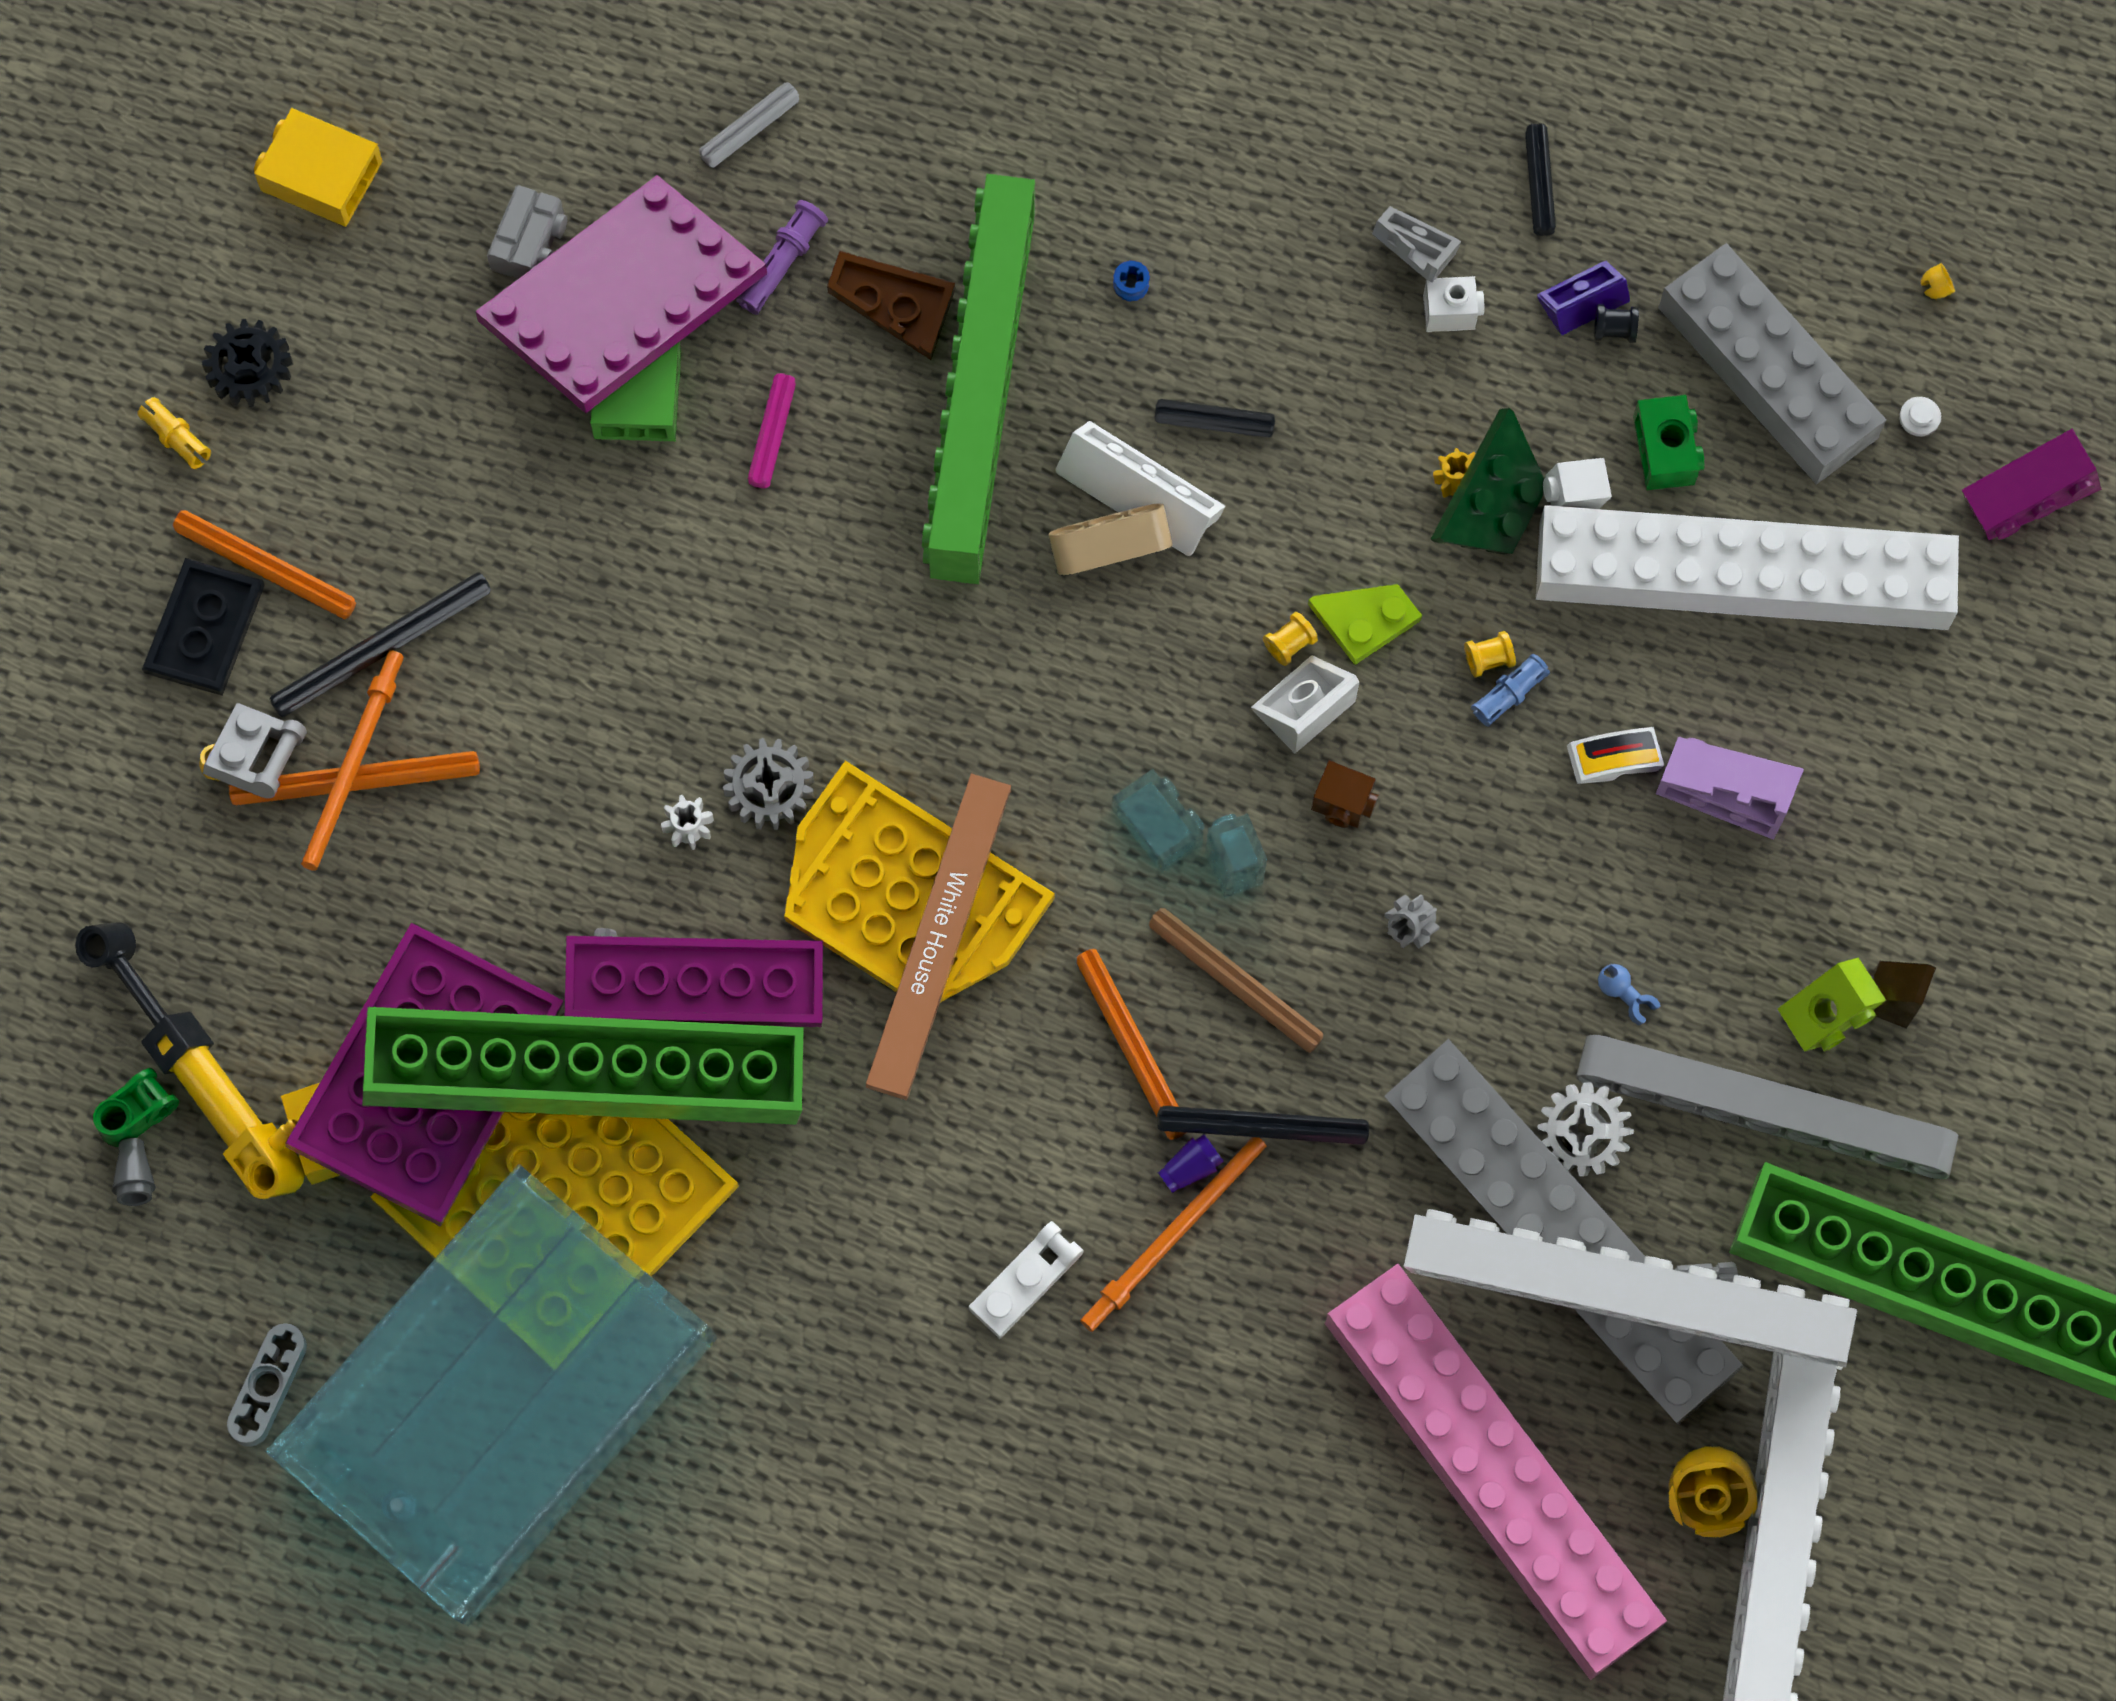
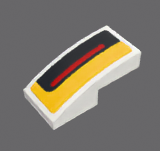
(1615, 753)

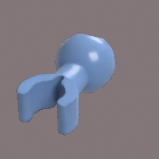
(1620, 986)

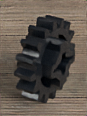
(246, 379)

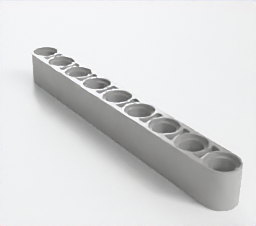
(1768, 1106)

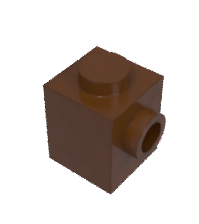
(1344, 795)

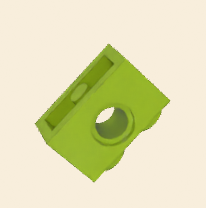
(1810, 1010)

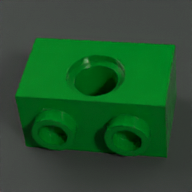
(1663, 464)

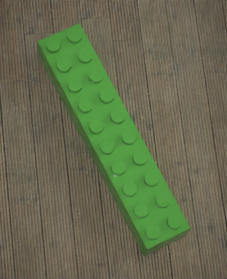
(979, 379)
(582, 1066)
(1930, 1278)

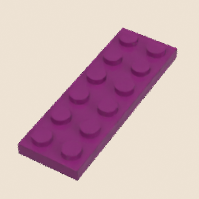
(695, 980)

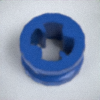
(1140, 288)

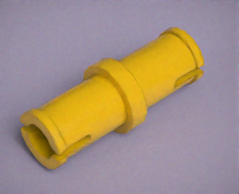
(174, 432)

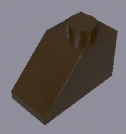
(1904, 989)

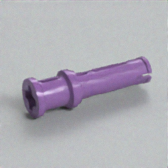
(790, 243)

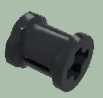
(1616, 323)

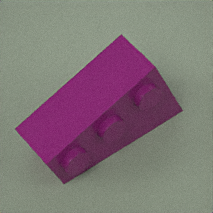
(2032, 486)

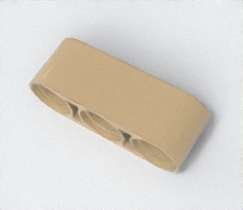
(1110, 539)

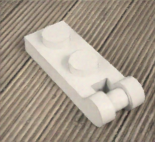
(1024, 1281)

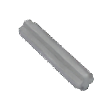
(749, 125)

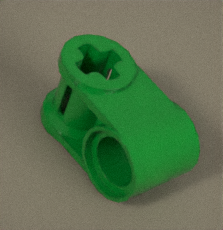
(136, 1106)

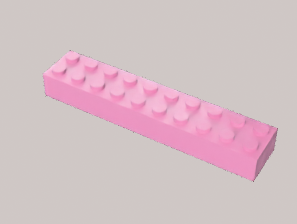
(1494, 1471)

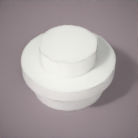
(1920, 416)

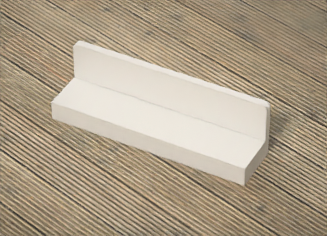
(1130, 480)

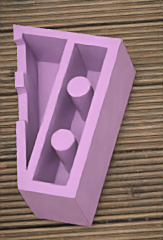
(1730, 785)

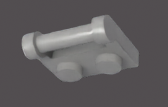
(242, 744)

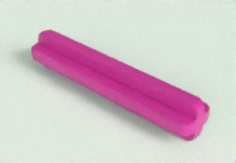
(771, 431)

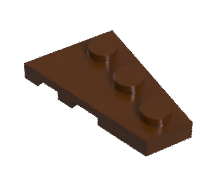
(894, 298)

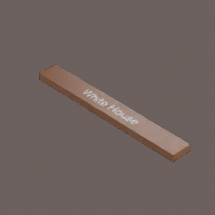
(938, 937)

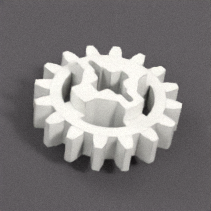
(1586, 1111)

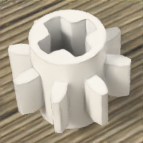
(684, 811)

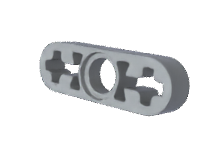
(266, 1419)

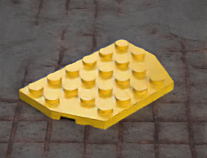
(867, 875)

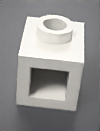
(1452, 304)
(1578, 484)

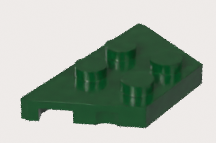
(1495, 493)

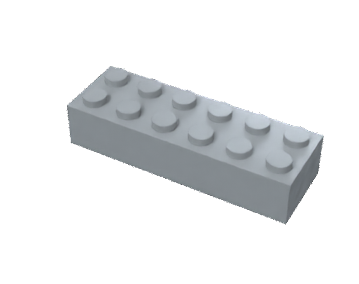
(1771, 363)

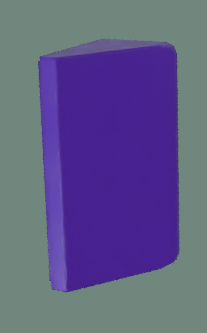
(1576, 299)

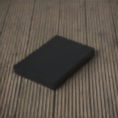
(203, 626)

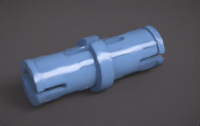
(1510, 690)

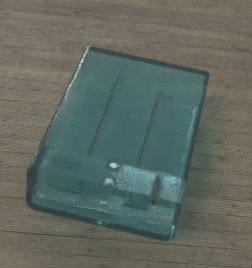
(492, 1395)

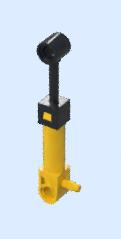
(182, 1048)

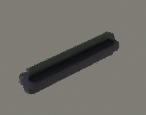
(1540, 179)
(1214, 418)

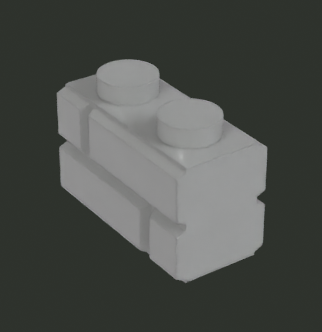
(526, 232)

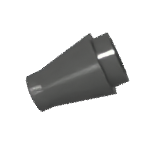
(133, 1176)

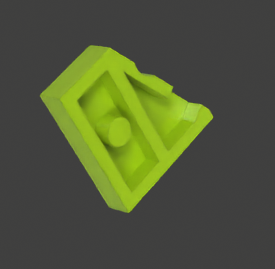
(1365, 618)

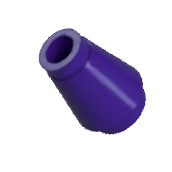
(1191, 1163)

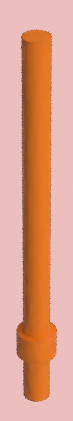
(380, 692)
(1117, 1292)

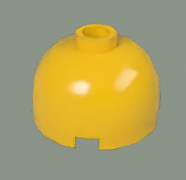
(1712, 1491)

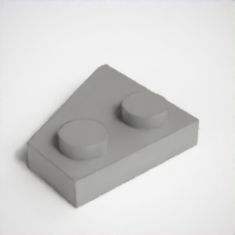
(1416, 242)

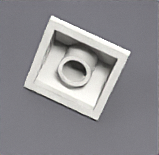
(1307, 701)

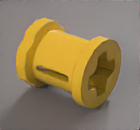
(1290, 638)
(1490, 653)

